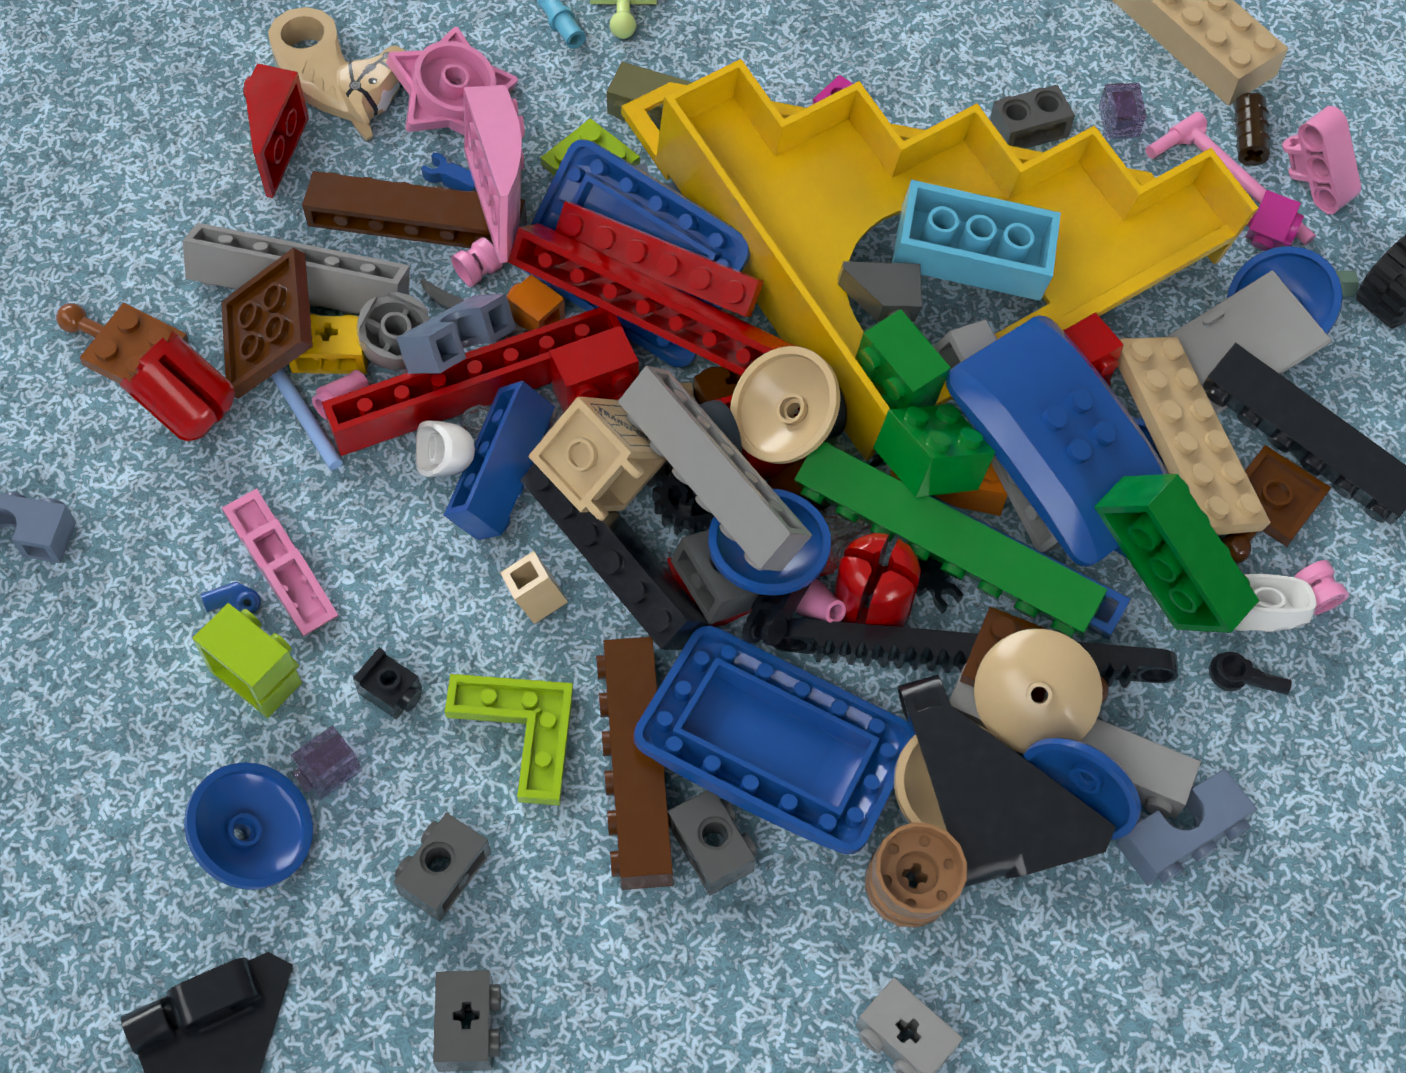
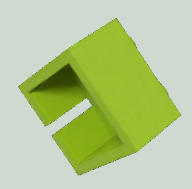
(248, 659)

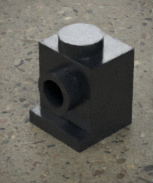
(394, 698)

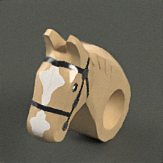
(341, 88)

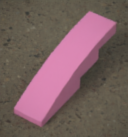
(280, 562)

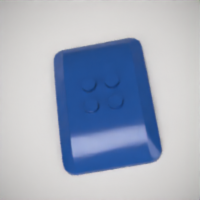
(629, 195)
(1054, 430)
(774, 740)

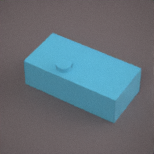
(977, 240)

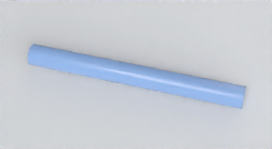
(307, 419)

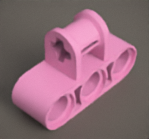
(1325, 159)

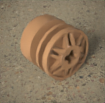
(937, 868)

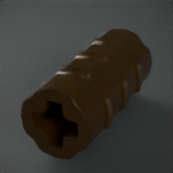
(1252, 129)

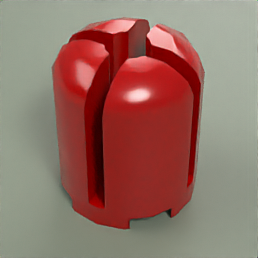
(180, 388)
(892, 587)

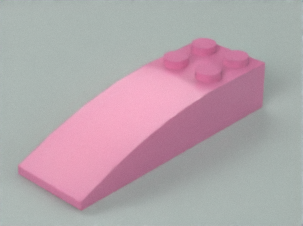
(495, 159)

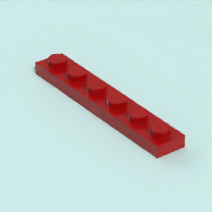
(661, 259)

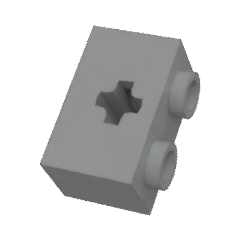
(901, 1010)

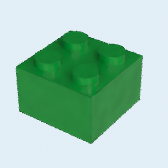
(902, 363)
(933, 450)

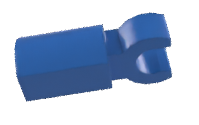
(450, 175)

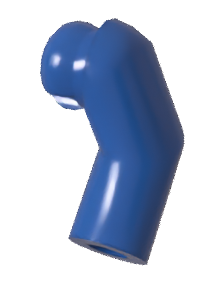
(234, 593)

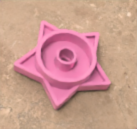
(438, 79)

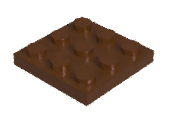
(267, 322)

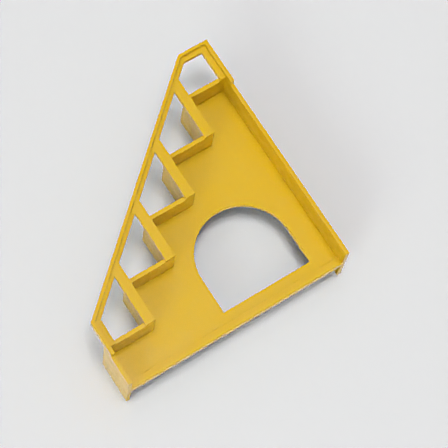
(826, 174)

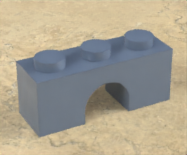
(441, 340)
(40, 525)
(1160, 849)

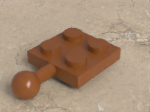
(118, 343)

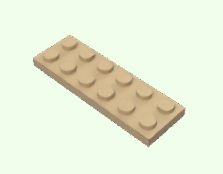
(1190, 433)

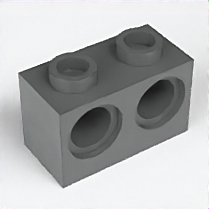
(1033, 117)

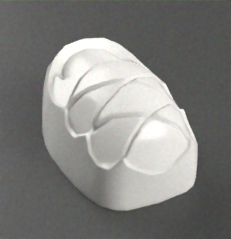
(443, 449)
(1282, 605)

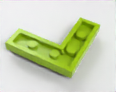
(539, 705)

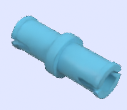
(562, 20)

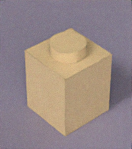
(533, 587)

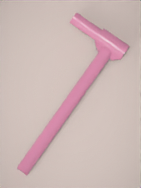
(1193, 131)

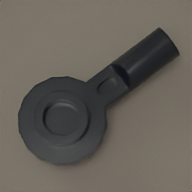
(1232, 671)

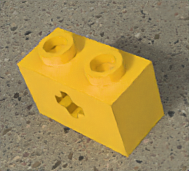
(333, 349)

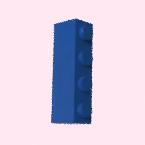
(501, 459)

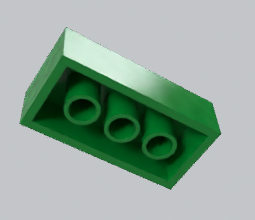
(1177, 553)

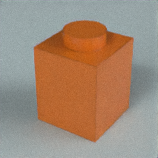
(535, 304)

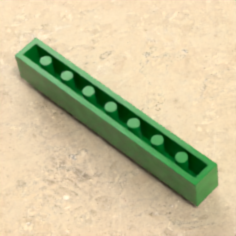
(951, 538)

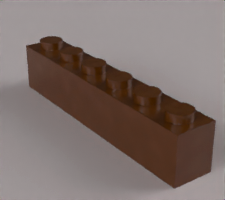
(396, 210)
(636, 779)

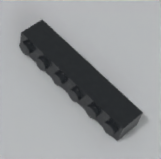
(1310, 433)
(624, 566)

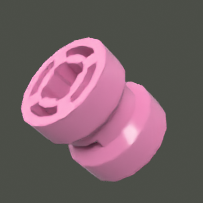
(476, 262)
(1326, 589)

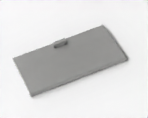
(1260, 319)

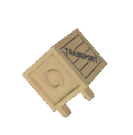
(597, 456)

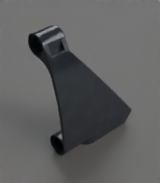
(993, 799)
(212, 1020)

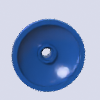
(1304, 274)
(799, 571)
(1091, 778)
(268, 813)

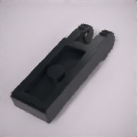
(770, 617)

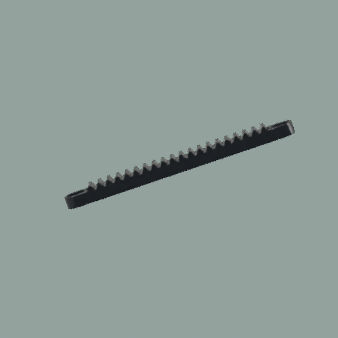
(954, 649)

